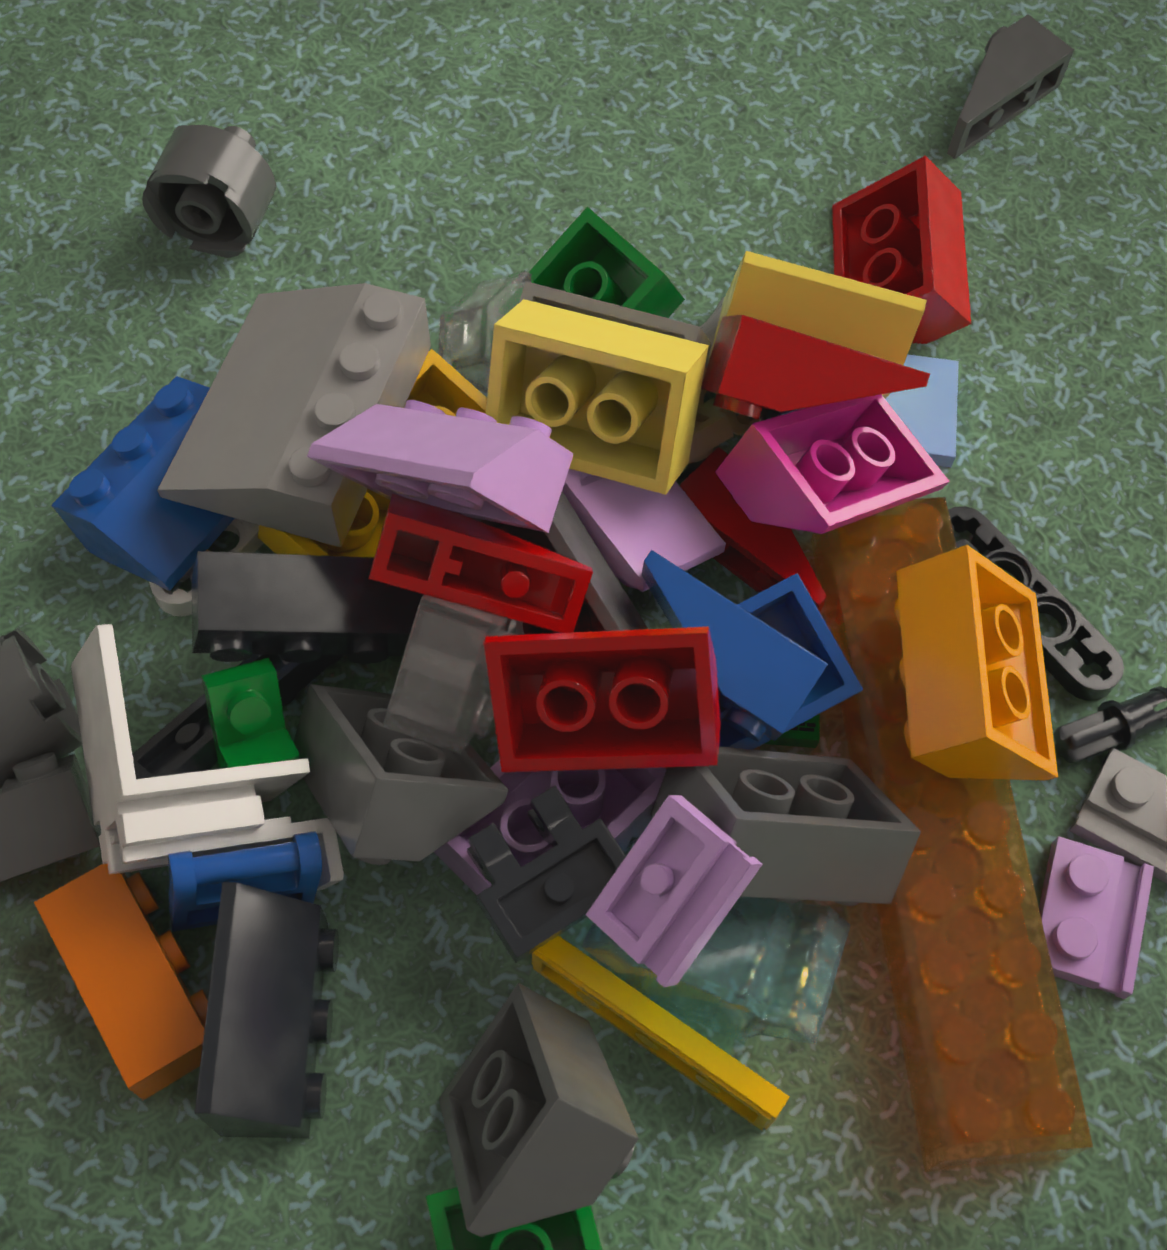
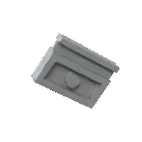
(1127, 812)

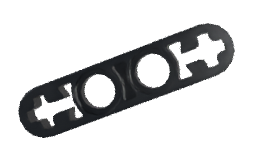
(1091, 644)

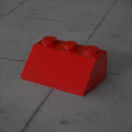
(909, 240)
(605, 699)

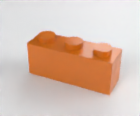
(128, 976)

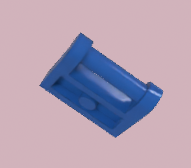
(281, 868)

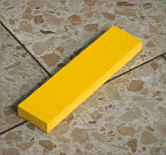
(660, 1032)

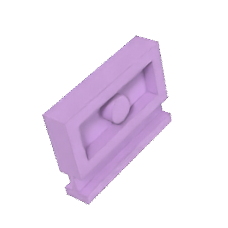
(673, 890)
(1094, 915)

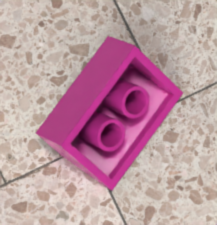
(828, 466)

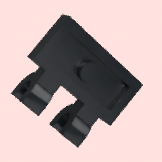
(553, 890)

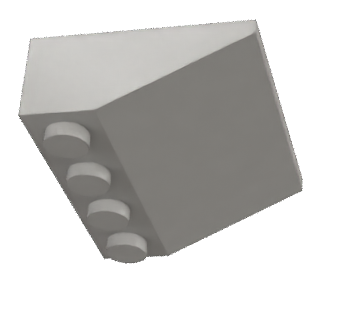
(288, 380)

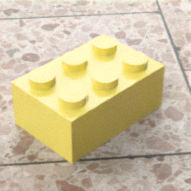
(603, 387)

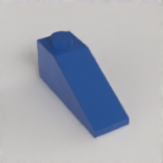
(758, 668)

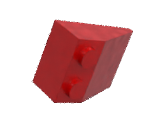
(786, 370)

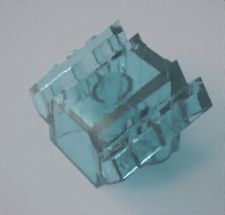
(757, 974)

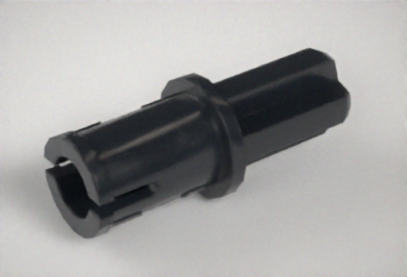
(1112, 726)

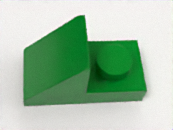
(247, 715)

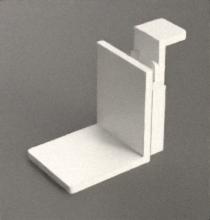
(175, 812)

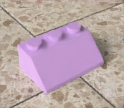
(452, 461)

